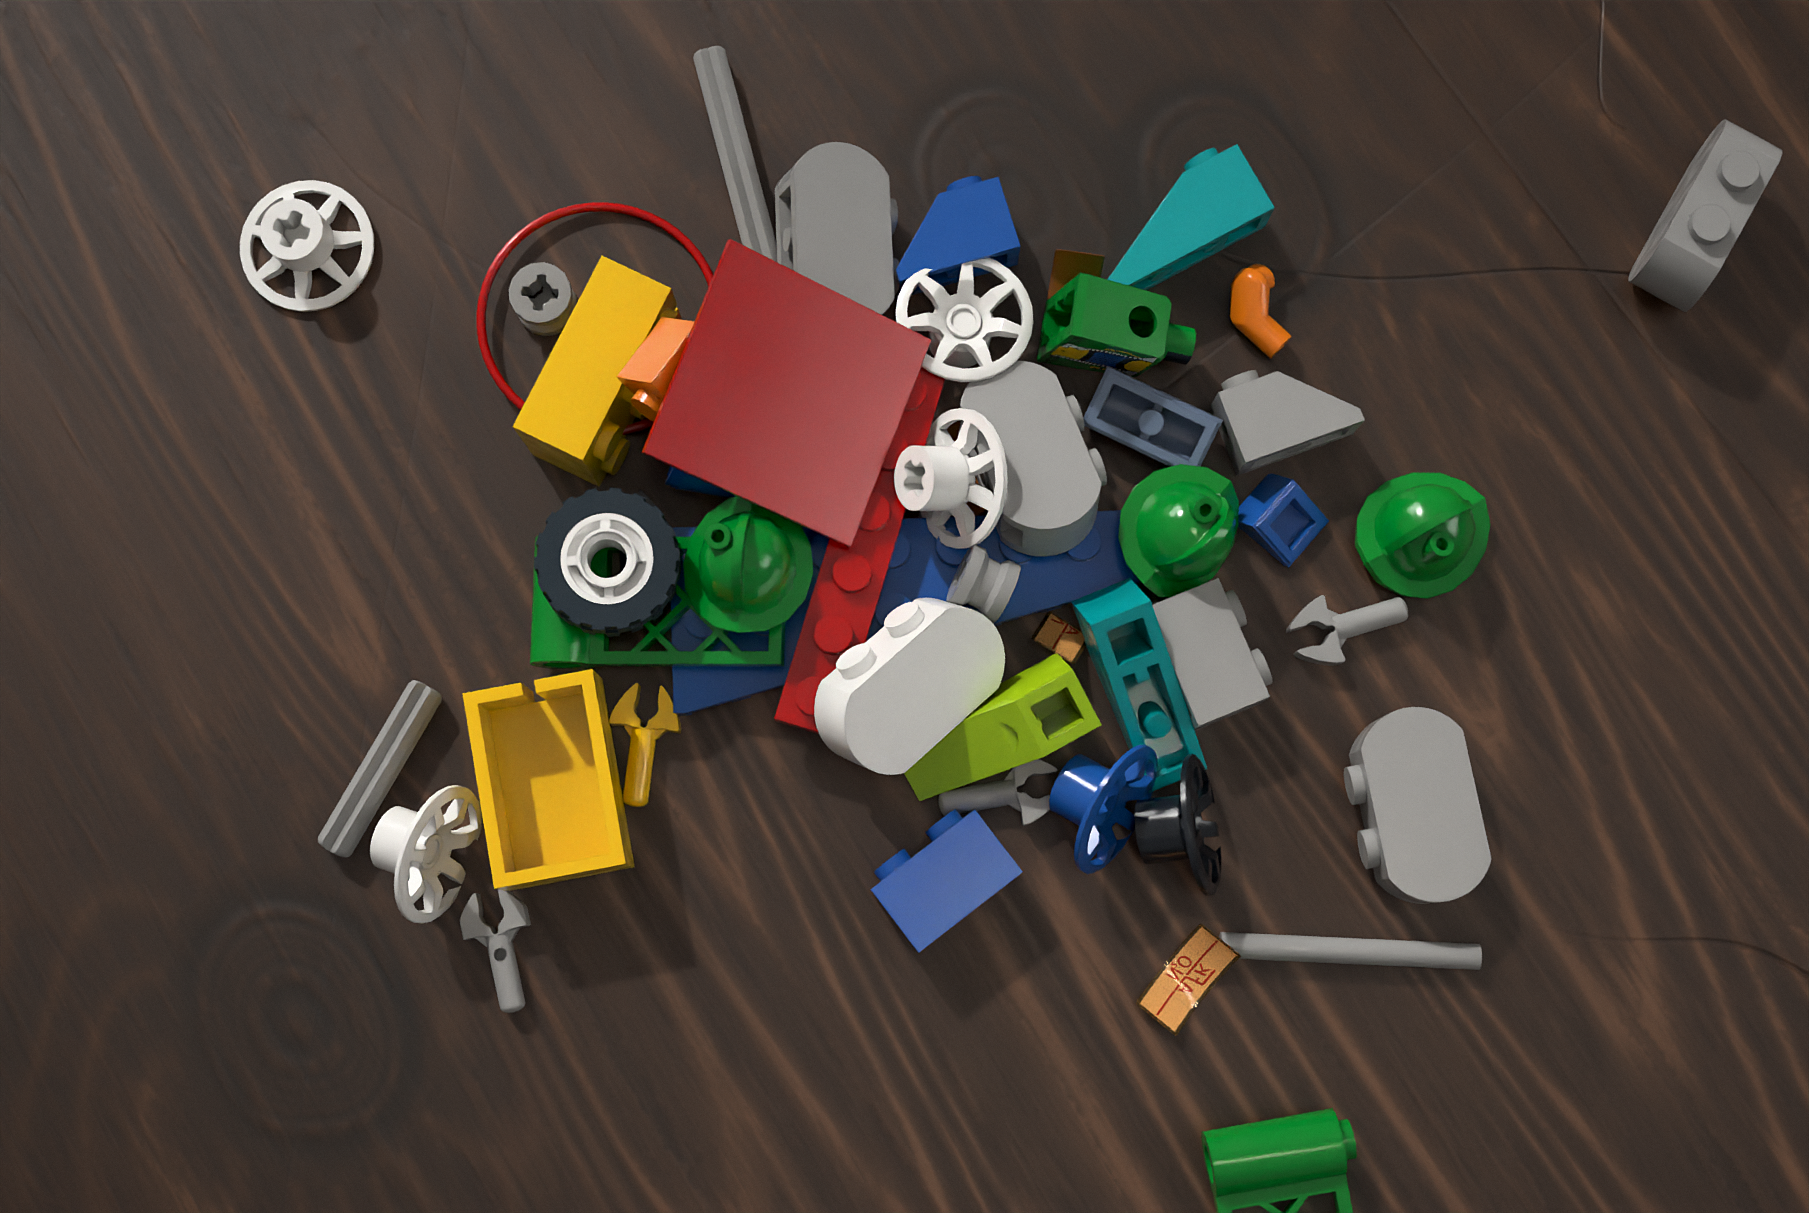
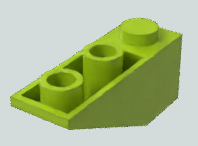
(1012, 727)

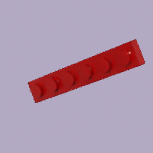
(855, 575)

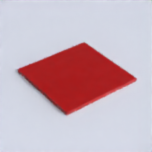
(787, 394)

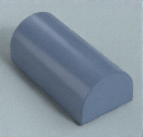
(1150, 420)

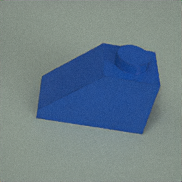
(962, 227)

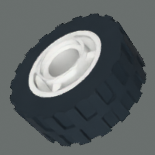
(601, 522)

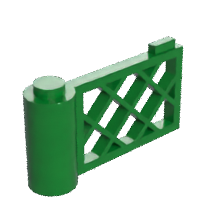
(567, 647)
(1280, 1162)

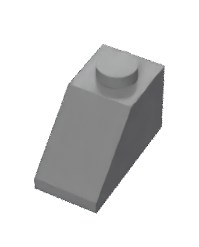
(1278, 418)

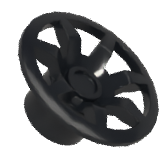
(1174, 829)

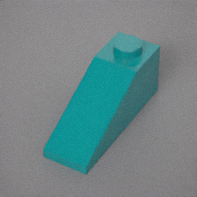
(1202, 214)
(1138, 675)

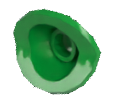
(1178, 528)
(1422, 533)
(747, 567)

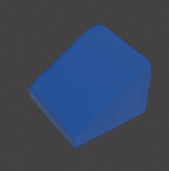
(1281, 518)

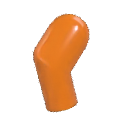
(1251, 306)

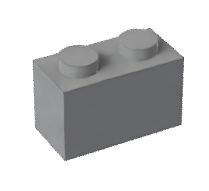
(1211, 653)

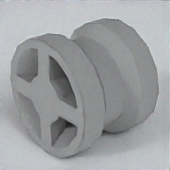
(547, 312)
(983, 583)

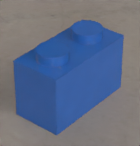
(945, 878)

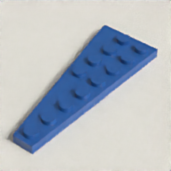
(917, 570)

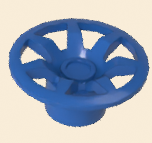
(1097, 800)

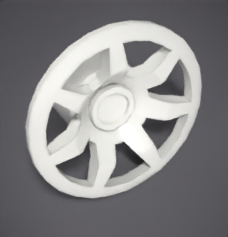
(303, 242)
(965, 323)
(942, 478)
(420, 848)

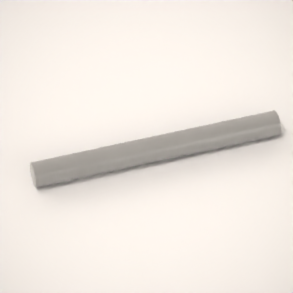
(1355, 950)

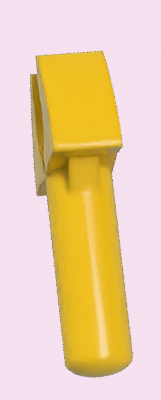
(642, 740)

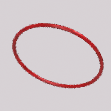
(529, 229)

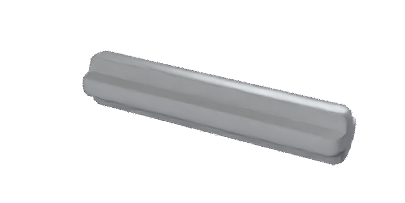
(379, 769)

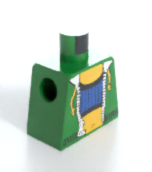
(1112, 325)

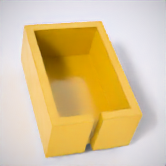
(578, 402)
(548, 781)

